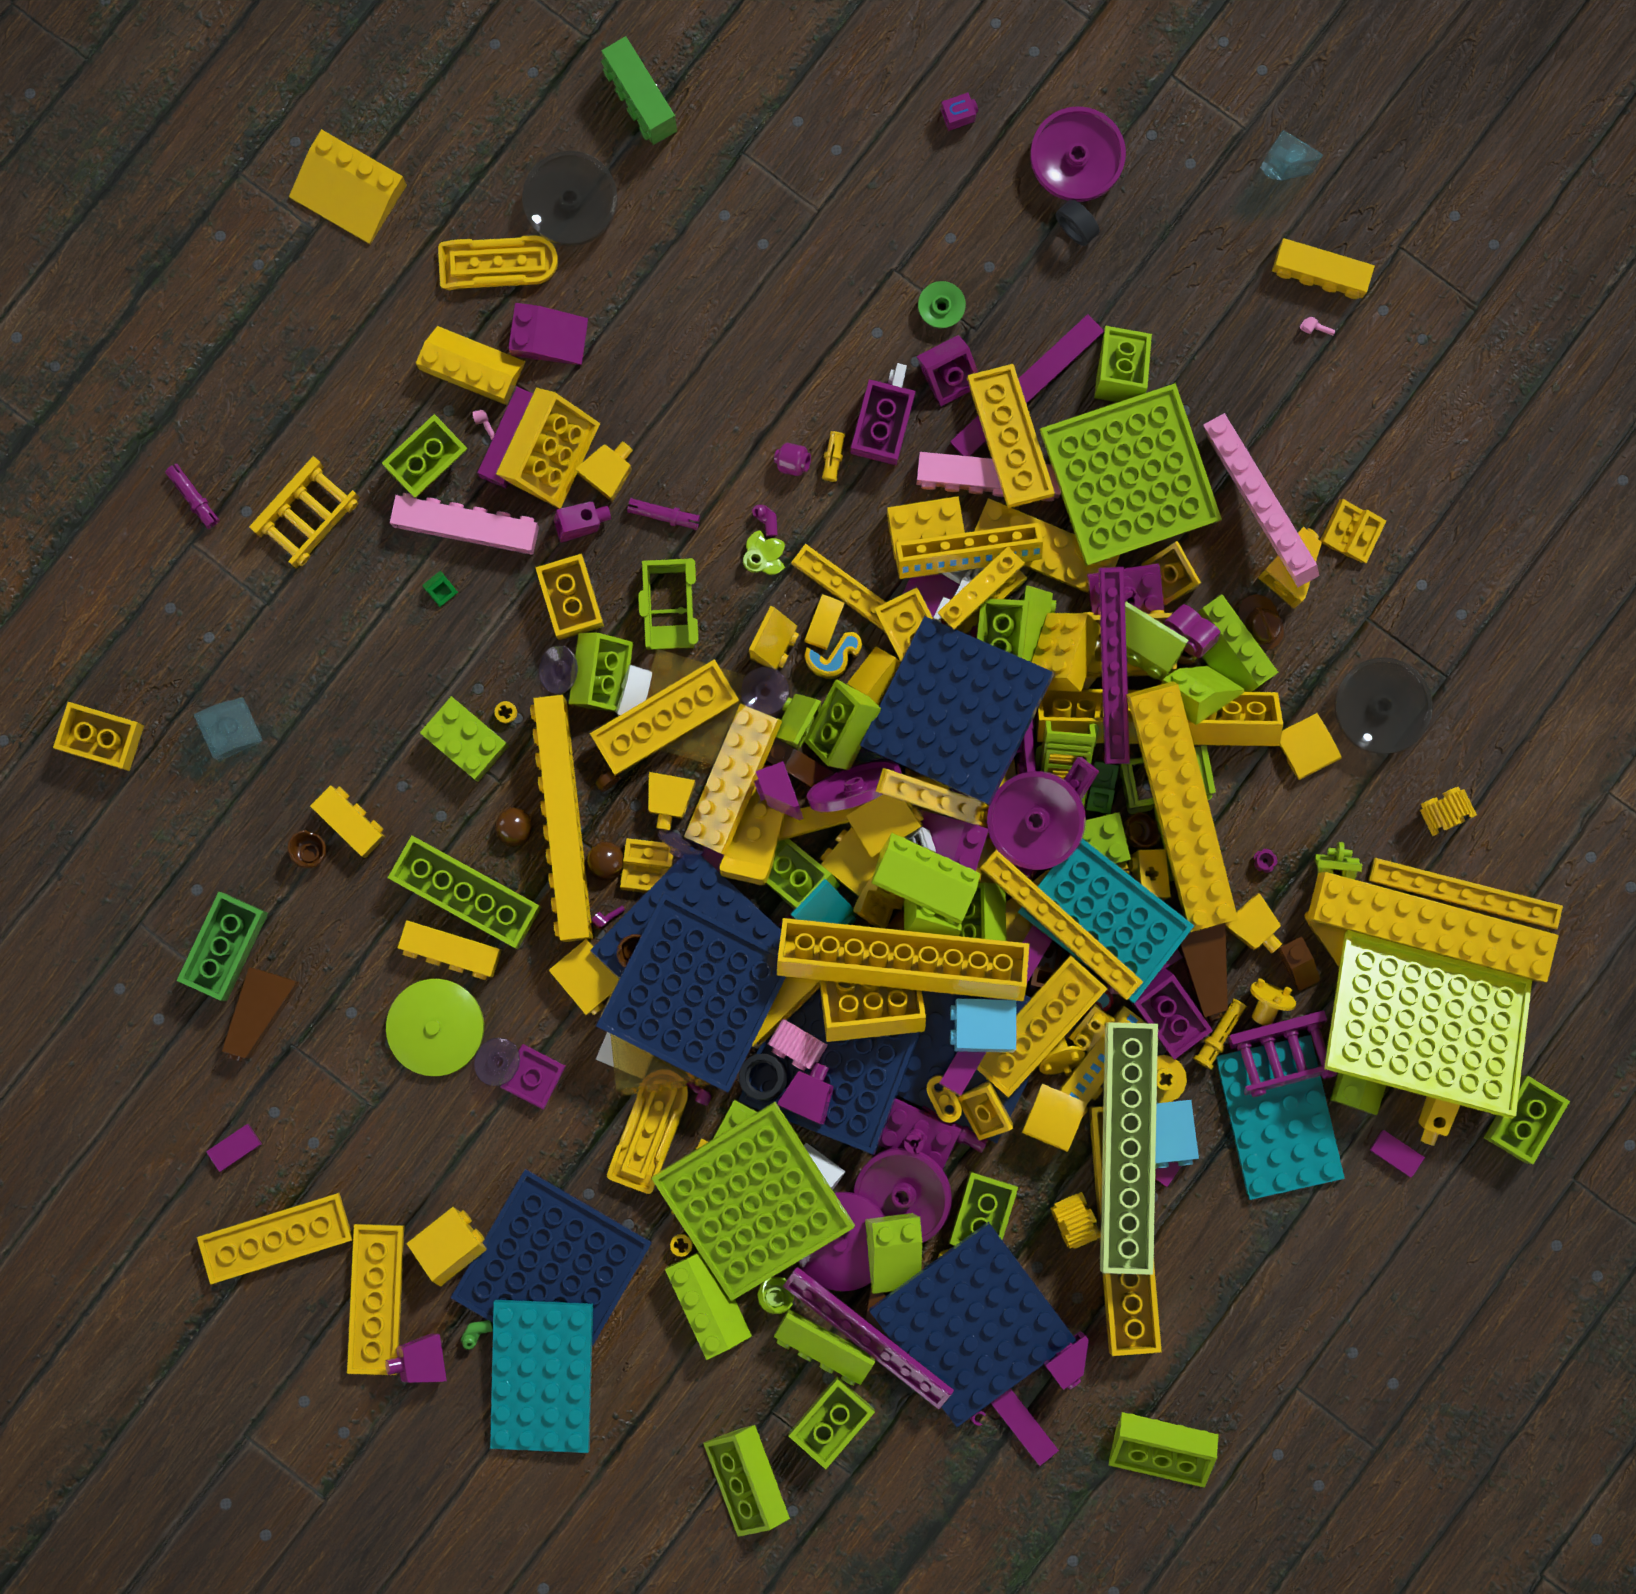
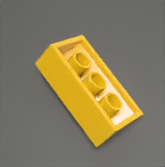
(470, 364)

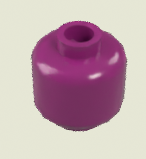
(792, 459)

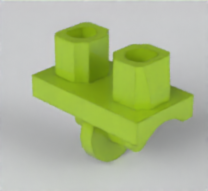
(1341, 860)

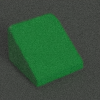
(440, 588)

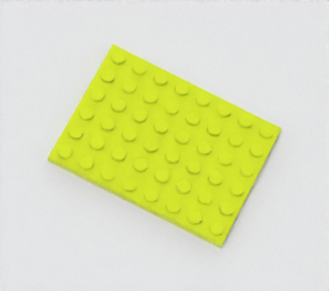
(1429, 1024)

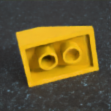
(773, 640)

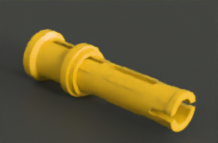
(1215, 1042)

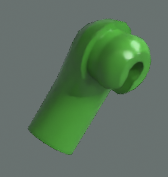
(473, 1332)

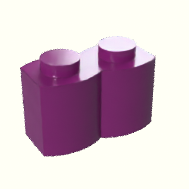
(1199, 631)

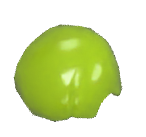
(774, 1296)

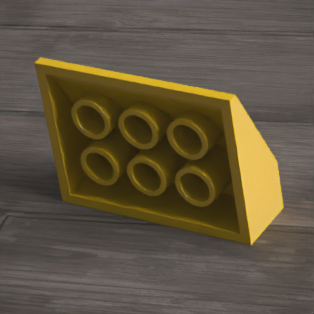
(347, 187)
(548, 447)
(870, 1010)

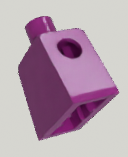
(570, 522)
(809, 1094)
(419, 1360)

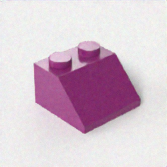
(947, 369)
(775, 788)
(1069, 1363)

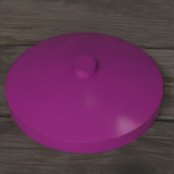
(1078, 154)
(849, 787)
(1036, 820)
(906, 1185)
(845, 1261)

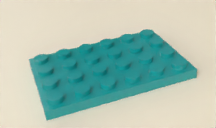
(1115, 912)
(1285, 1134)
(541, 1376)

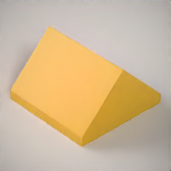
(1176, 573)
(875, 675)
(985, 1111)

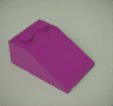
(547, 334)
(955, 838)
(1175, 1013)

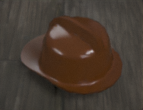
(1262, 621)

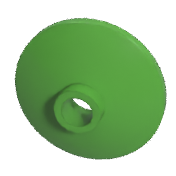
(941, 293)

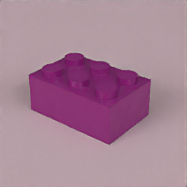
(882, 422)

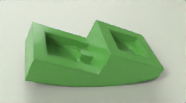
(1102, 788)

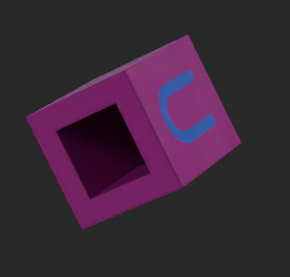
(959, 111)

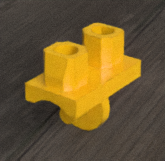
(1090, 1028)

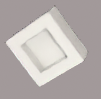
(897, 376)

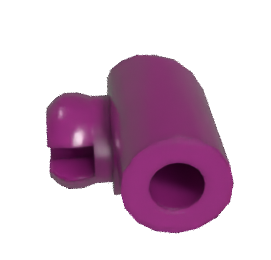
(767, 517)

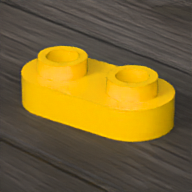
(941, 1099)

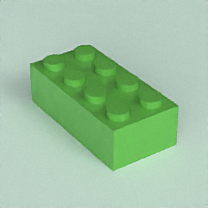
(638, 90)
(222, 946)

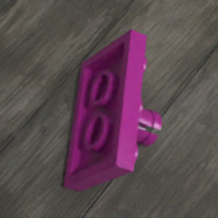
(1141, 585)
(919, 1131)

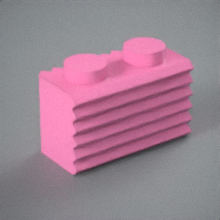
(797, 1045)

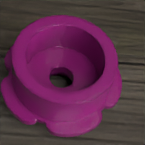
(1265, 854)

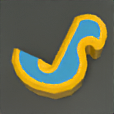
(837, 661)

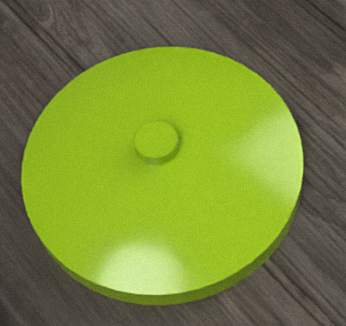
(435, 1027)

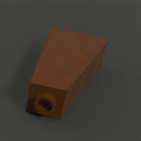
(1206, 969)
(257, 1009)

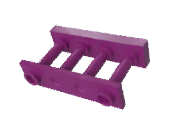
(1267, 1035)

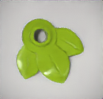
(766, 551)

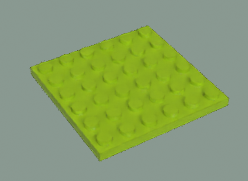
(1130, 474)
(753, 1201)

